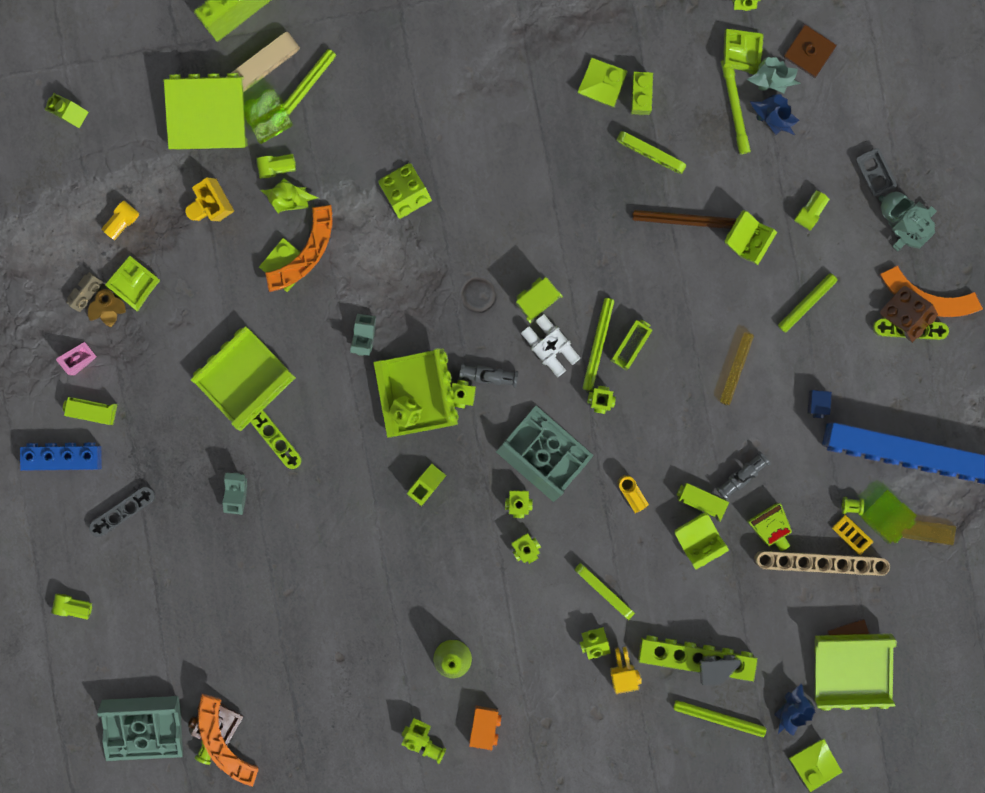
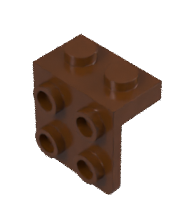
(909, 313)

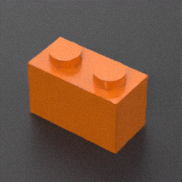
(484, 728)

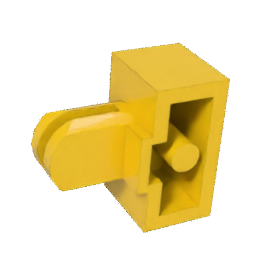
(209, 202)
(624, 677)

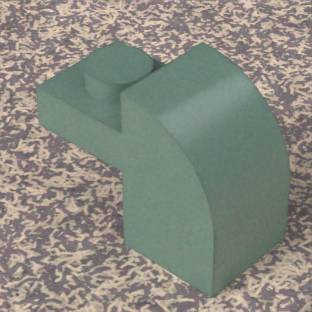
(363, 334)
(234, 493)

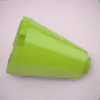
(452, 651)

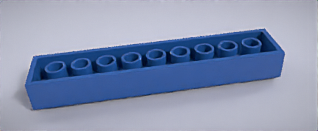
(906, 451)

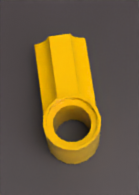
(123, 216)
(633, 495)

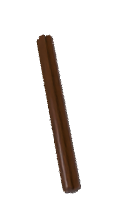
(683, 219)

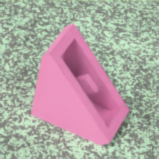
(76, 359)

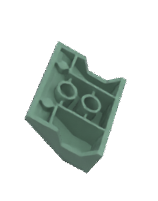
(544, 453)
(141, 728)

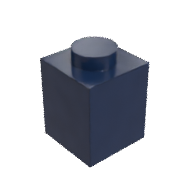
(819, 403)

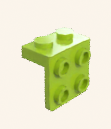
(404, 190)
(750, 238)
(700, 540)

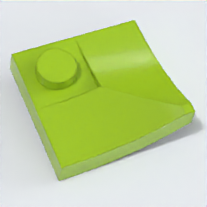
(742, 50)
(602, 82)
(280, 256)
(132, 283)
(815, 765)

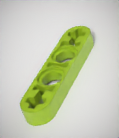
(651, 152)
(933, 336)
(277, 435)
(604, 591)

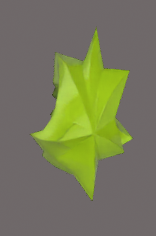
(288, 197)

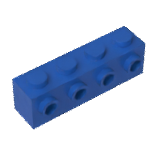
(60, 458)

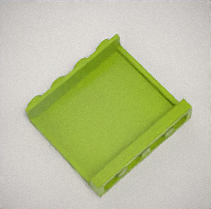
(225, 15)
(205, 111)
(242, 378)
(420, 378)
(854, 671)

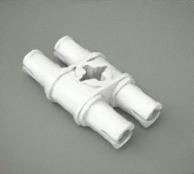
(549, 356)

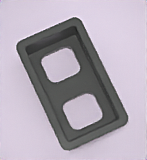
(882, 169)

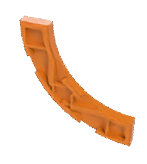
(310, 254)
(945, 307)
(216, 747)

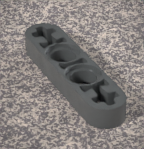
(121, 510)

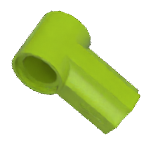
(270, 166)
(810, 213)
(66, 605)

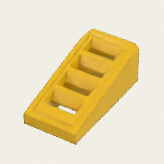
(864, 547)

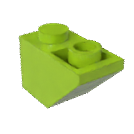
(66, 110)
(426, 484)

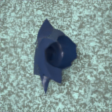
(775, 113)
(795, 711)

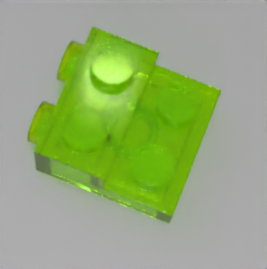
(267, 115)
(889, 517)

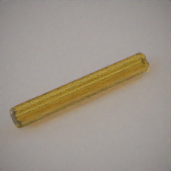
(736, 369)

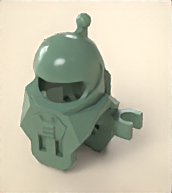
(908, 217)

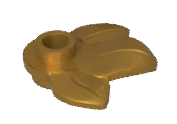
(106, 311)

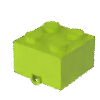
(537, 299)

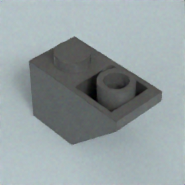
(716, 671)

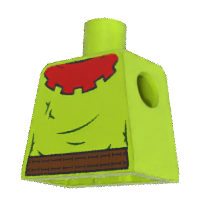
(772, 526)

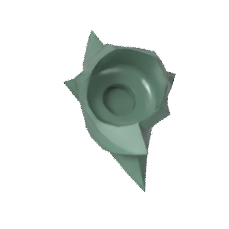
(774, 75)

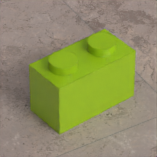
(641, 93)

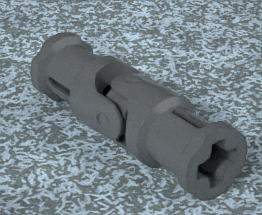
(495, 376)
(749, 471)

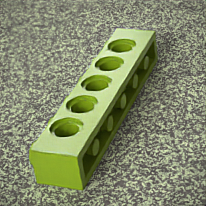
(647, 655)

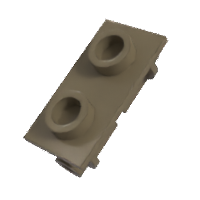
(79, 299)

